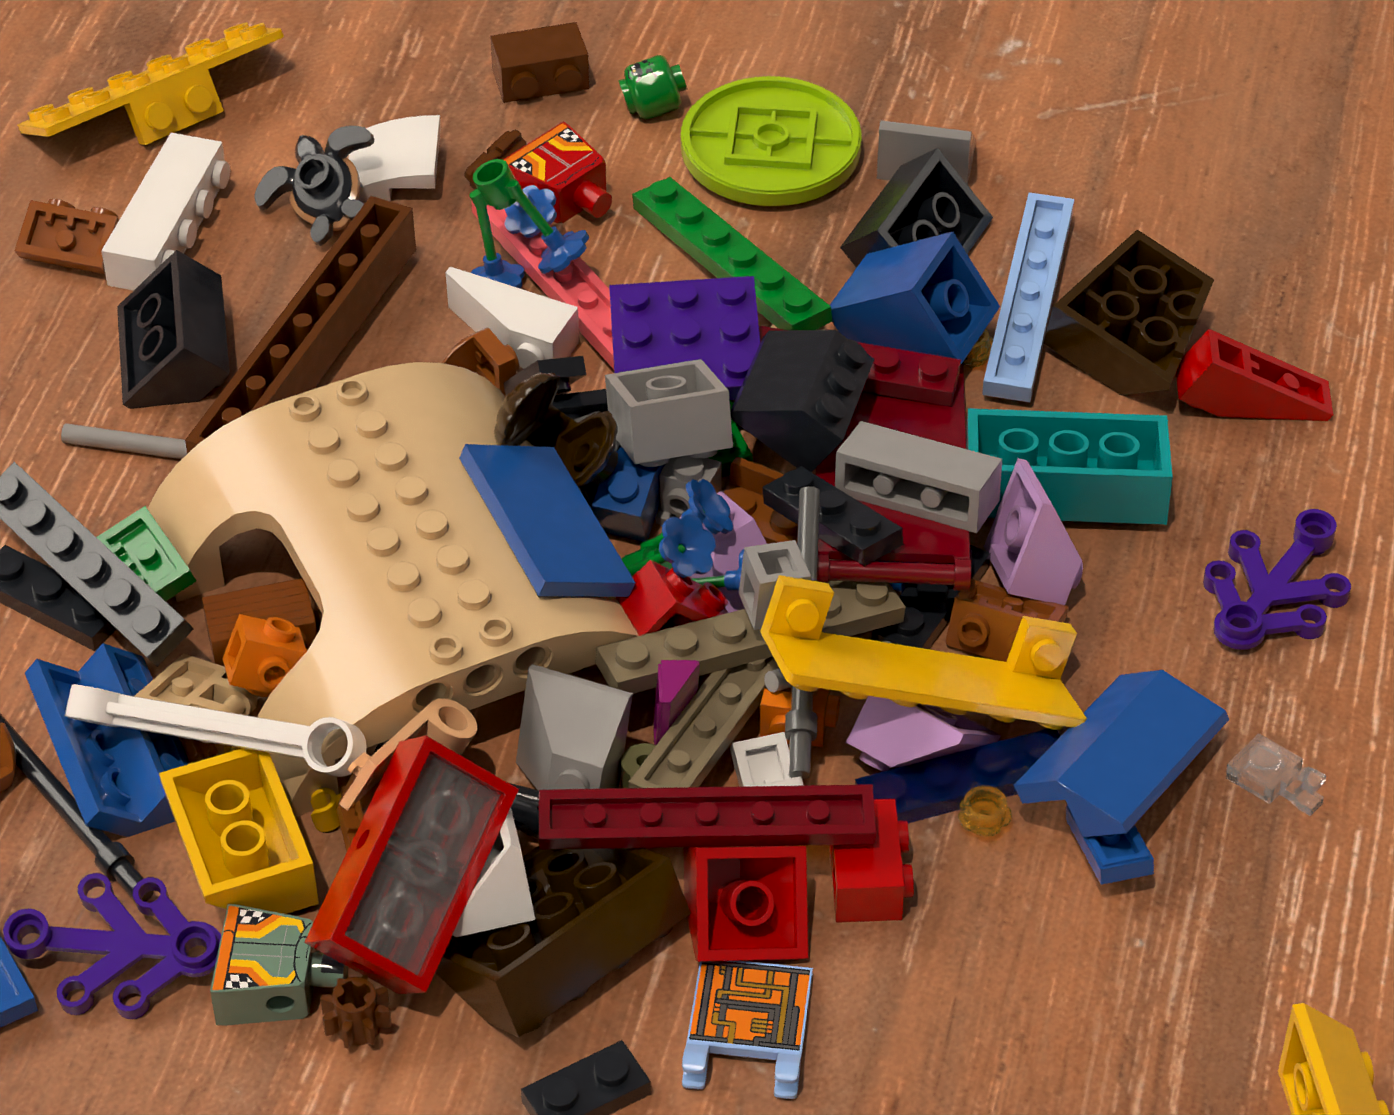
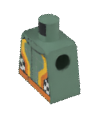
(267, 968)

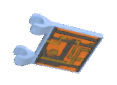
(748, 1013)

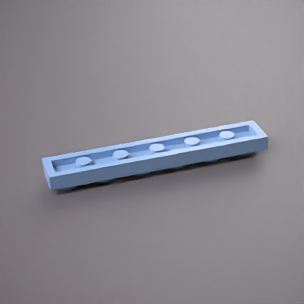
(1028, 298)

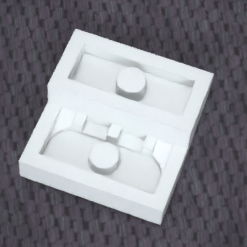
(400, 156)

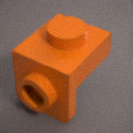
(776, 705)

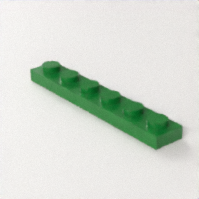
(730, 254)

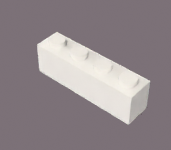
(165, 209)

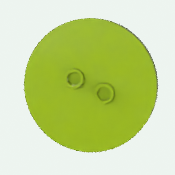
(771, 141)

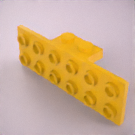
(163, 97)

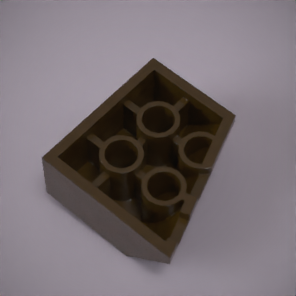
(1131, 316)

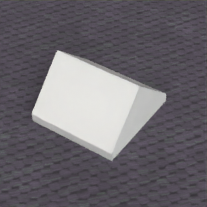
(502, 889)

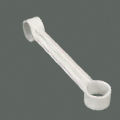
(215, 726)

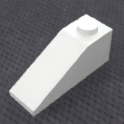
(524, 320)

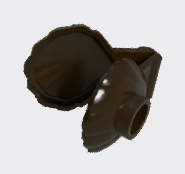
(582, 446)

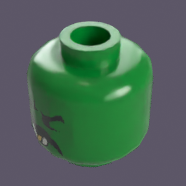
(652, 87)

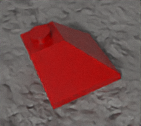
(747, 902)

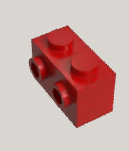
(667, 600)

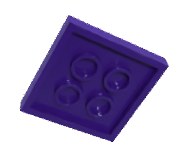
(685, 323)

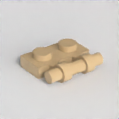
(199, 685)

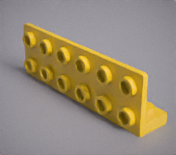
(857, 667)

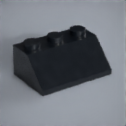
(916, 204)
(173, 335)
(802, 393)

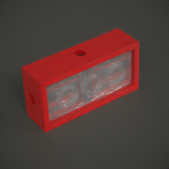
(412, 866)

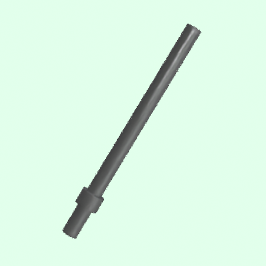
(801, 721)

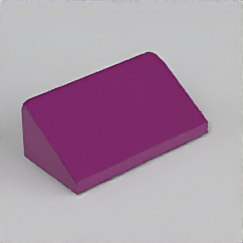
(674, 689)

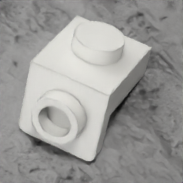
(763, 761)

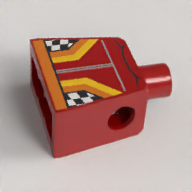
(567, 167)

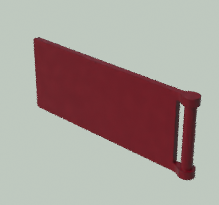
(922, 538)

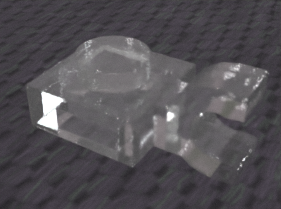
(1274, 771)

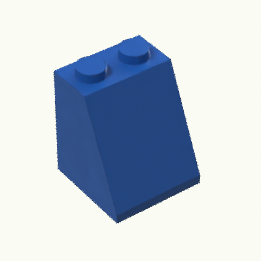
(916, 299)

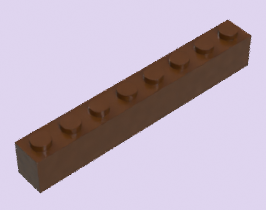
(319, 316)

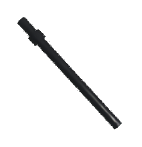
(111, 856)

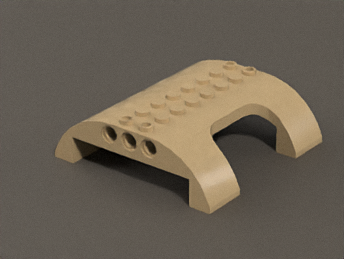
(392, 548)

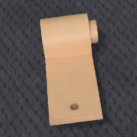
(440, 720)

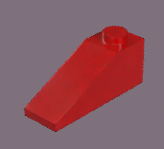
(1247, 383)

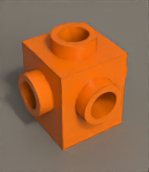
(262, 653)

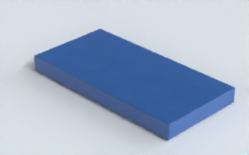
(547, 521)

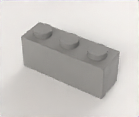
(918, 476)

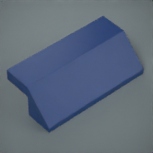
(1125, 751)
(107, 767)

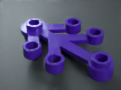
(1244, 623)
(121, 946)

